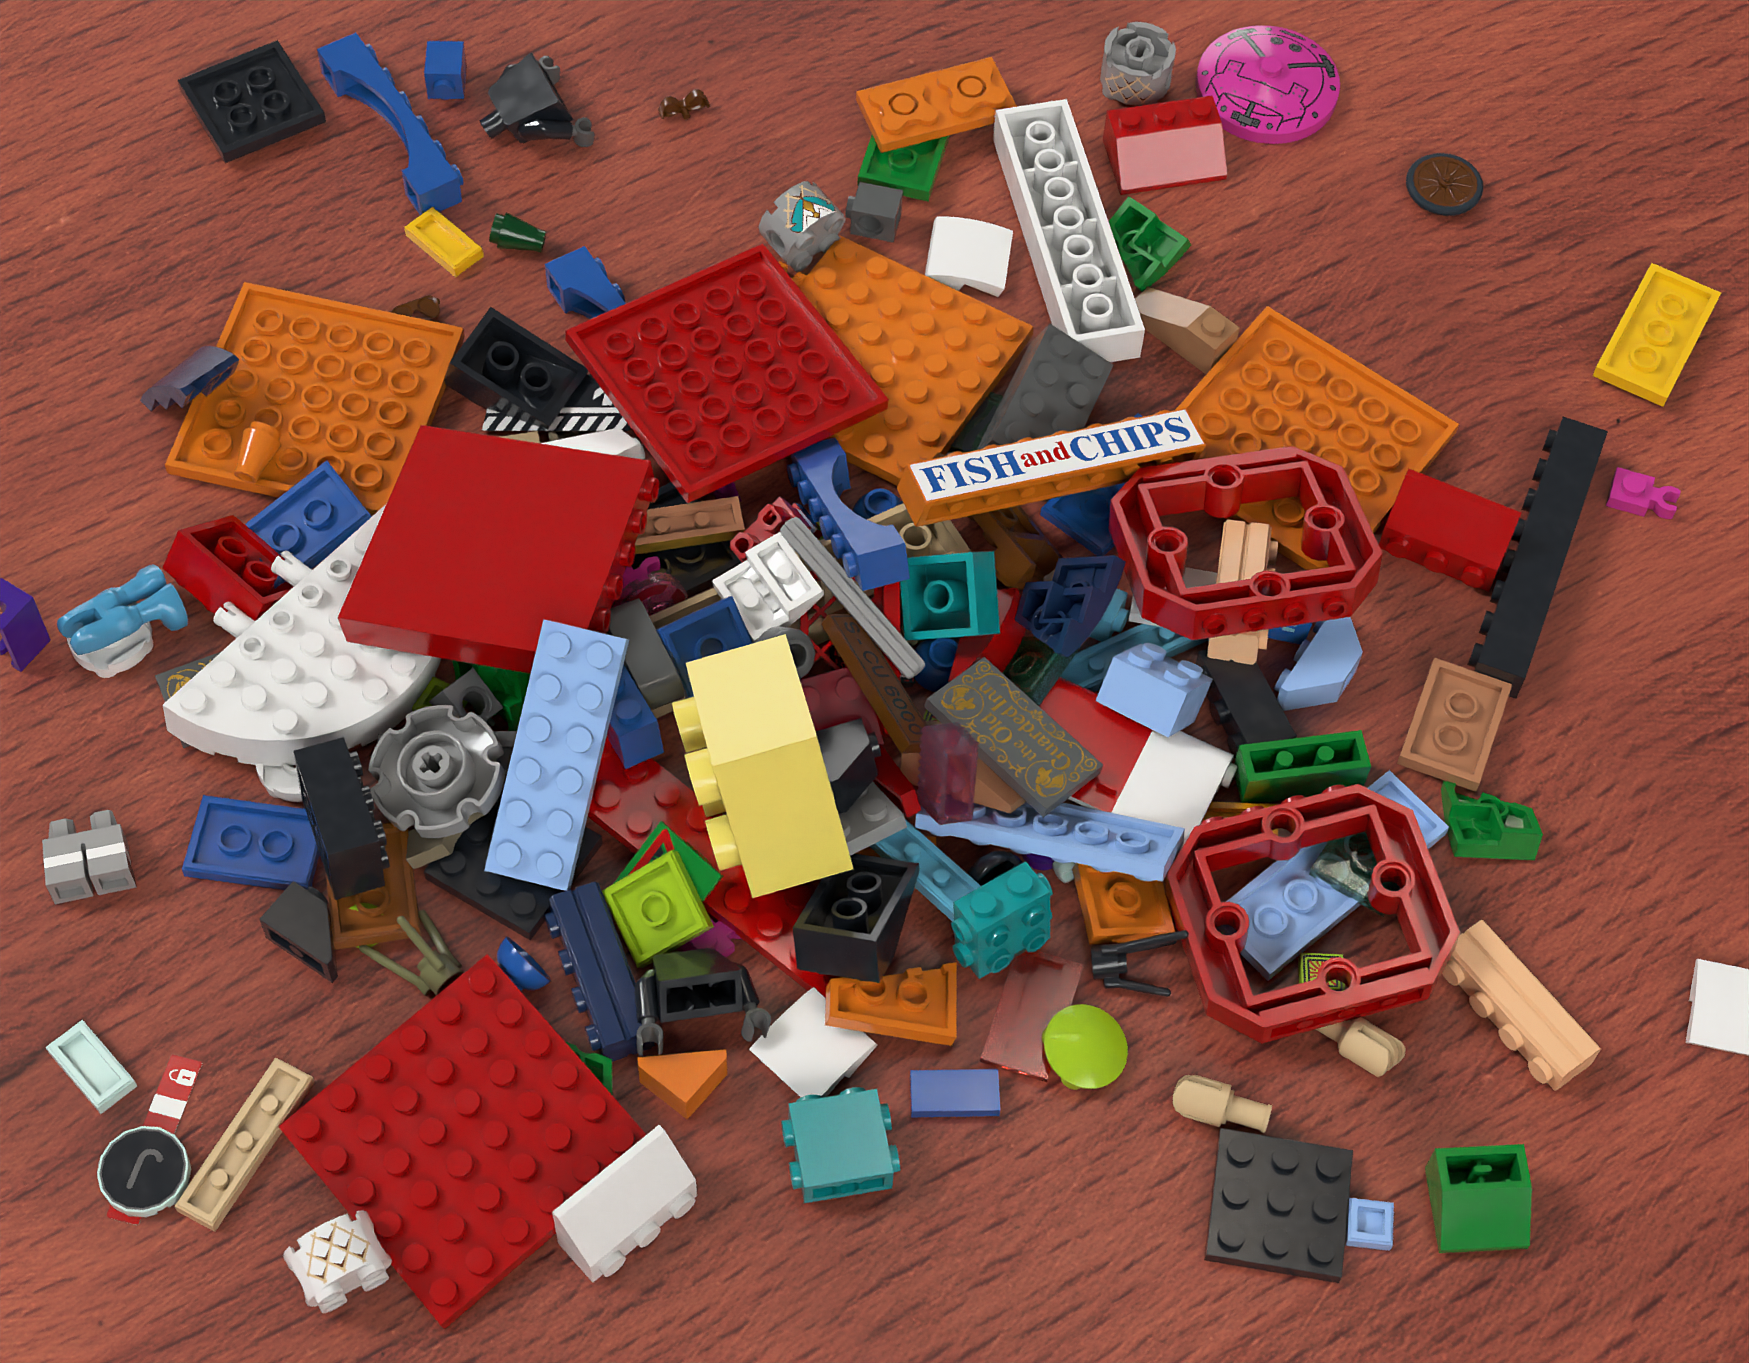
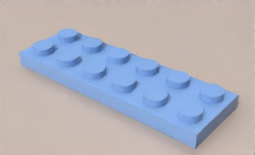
(556, 755)
(1072, 835)
(1294, 909)

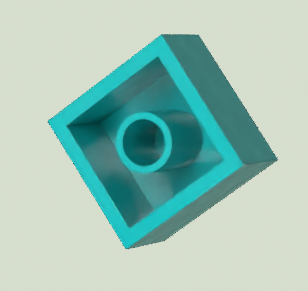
(950, 596)

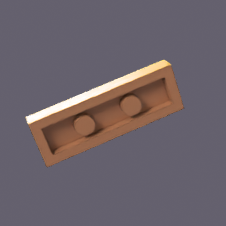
(691, 525)

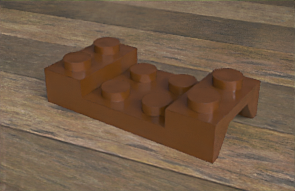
(1021, 547)

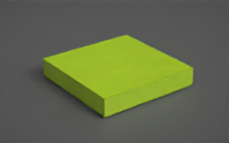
(657, 908)

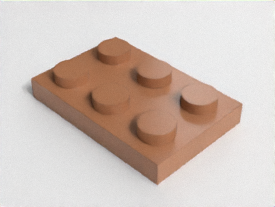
(1455, 724)

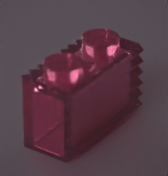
(947, 772)

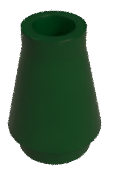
(516, 234)

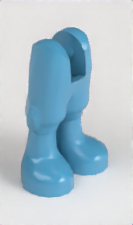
(110, 619)

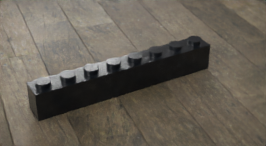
(1540, 553)

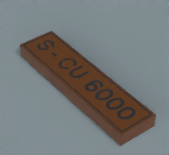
(876, 681)

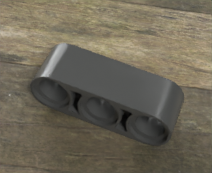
(646, 655)

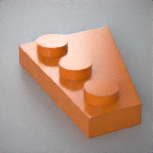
(902, 1005)

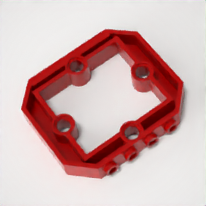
(1331, 532)
(1311, 820)

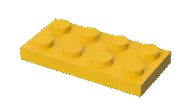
(1656, 334)

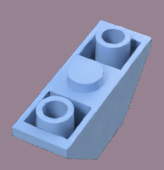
(1322, 666)

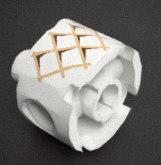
(338, 1260)

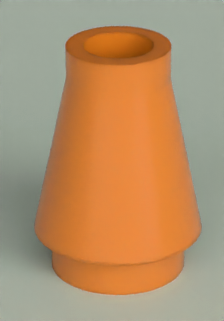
(257, 449)

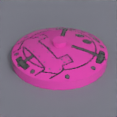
(1269, 83)

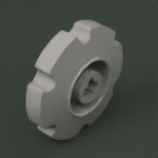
(444, 800)

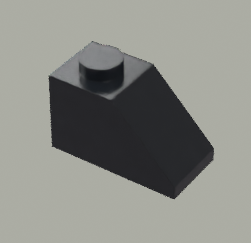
(849, 760)
(302, 927)

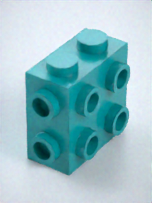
(1002, 920)
(840, 1145)

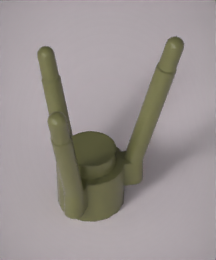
(436, 968)

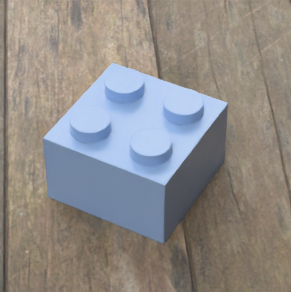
(1154, 688)

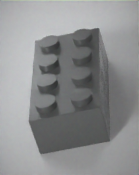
(1049, 390)

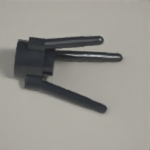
(1111, 960)

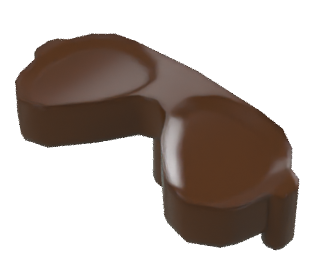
(693, 101)
(426, 305)

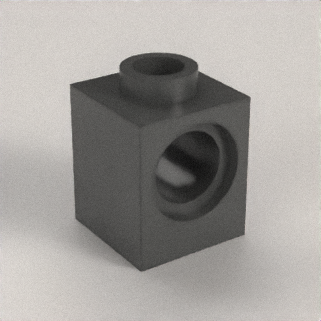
(875, 211)
(473, 690)

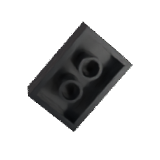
(342, 817)

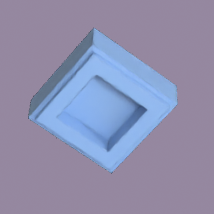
(1369, 1224)

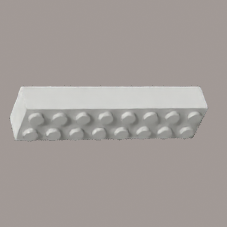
(1067, 229)

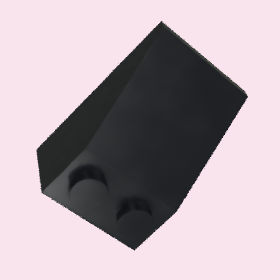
(513, 371)
(856, 919)

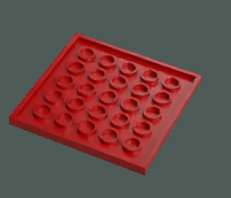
(725, 372)
(463, 1137)

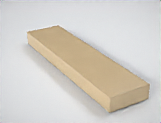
(244, 1145)

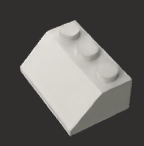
(625, 1205)

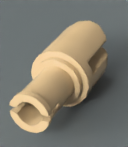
(1366, 1045)
(1215, 1103)

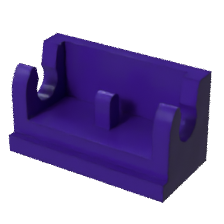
(20, 626)

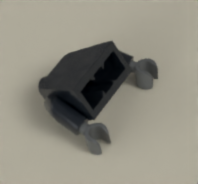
(532, 106)
(694, 987)

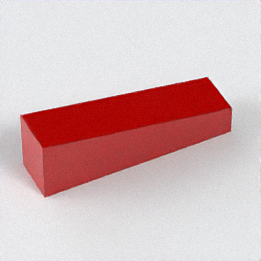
(895, 785)

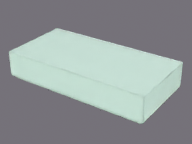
(91, 1066)

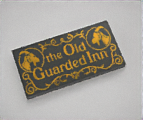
(1015, 736)

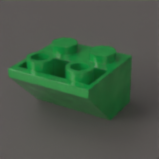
(1480, 1198)

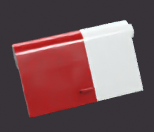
(1141, 769)

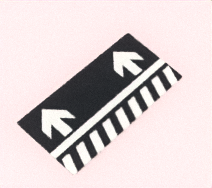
(585, 411)

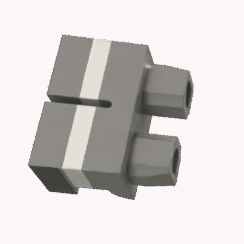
(68, 854)

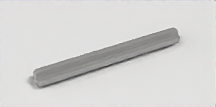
(852, 598)

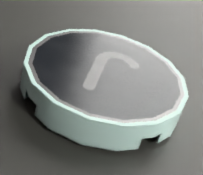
(144, 1171)

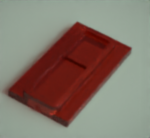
(1032, 995)

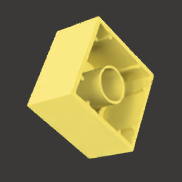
(760, 768)

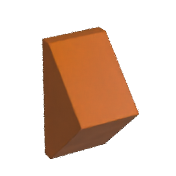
(683, 1078)

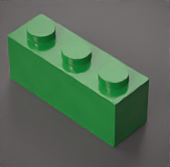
(1300, 766)

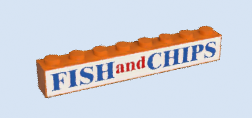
(1045, 466)

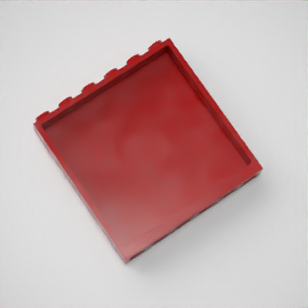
(492, 543)

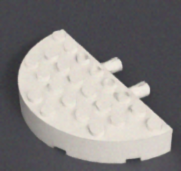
(294, 674)

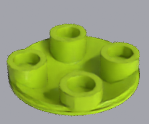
(1085, 1047)

